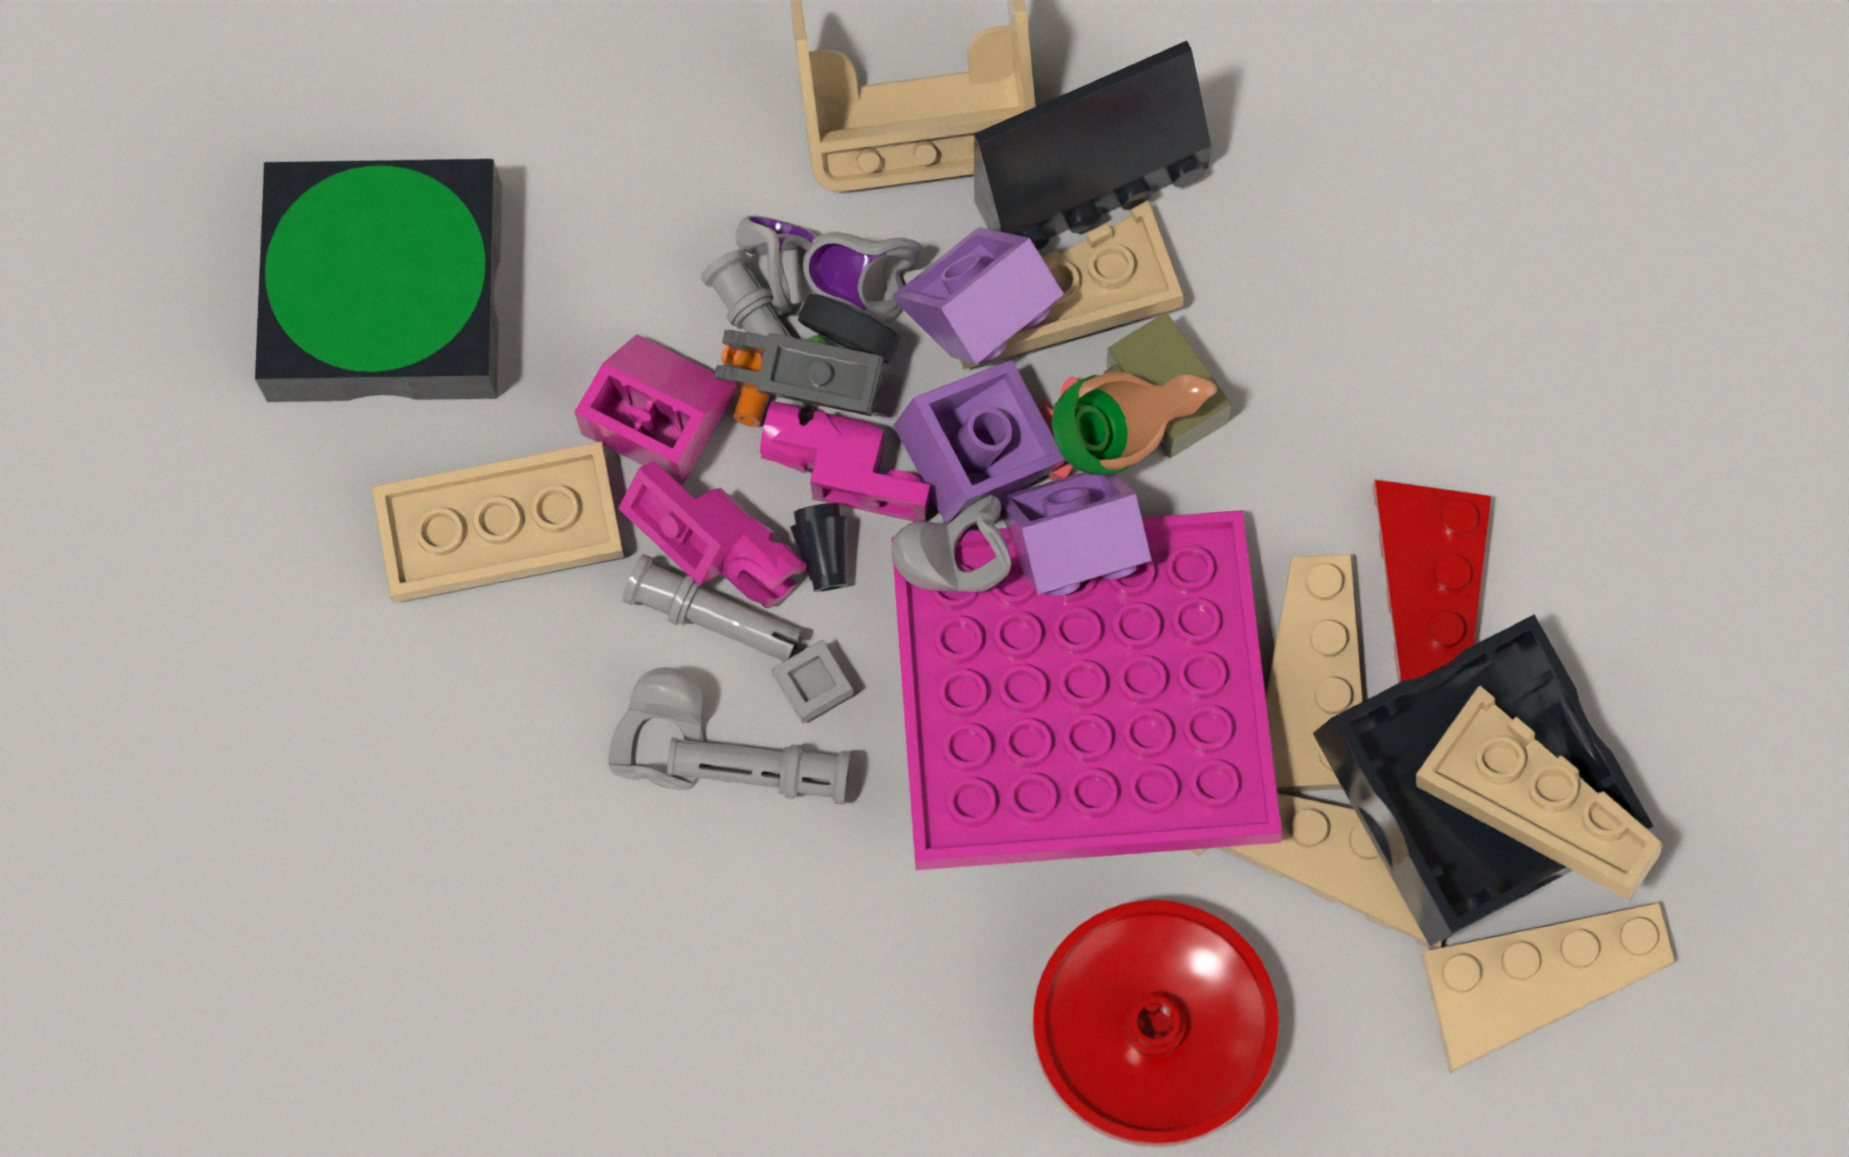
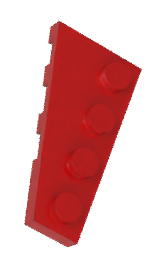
(1432, 570)

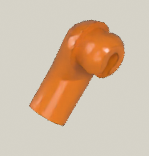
(751, 404)

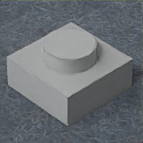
(812, 681)

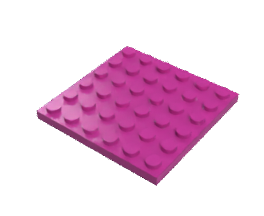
(1091, 712)

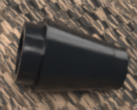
(823, 543)

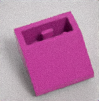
(653, 406)

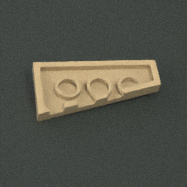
(1106, 282)
(1312, 669)
(1334, 858)

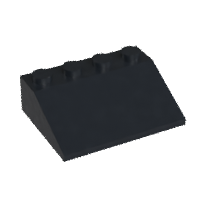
(1094, 149)

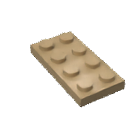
(497, 522)

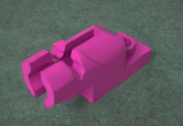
(843, 461)
(711, 536)

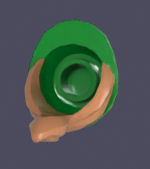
(1119, 419)

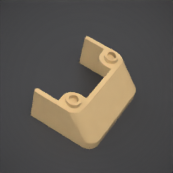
(914, 125)

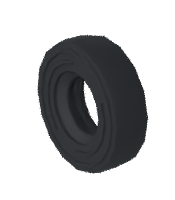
(848, 327)

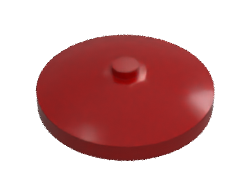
(1155, 1023)

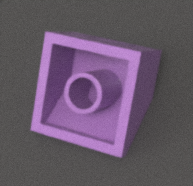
(981, 294)
(977, 439)
(1075, 531)

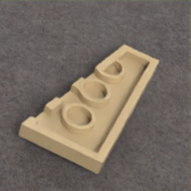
(1520, 788)
(1523, 980)

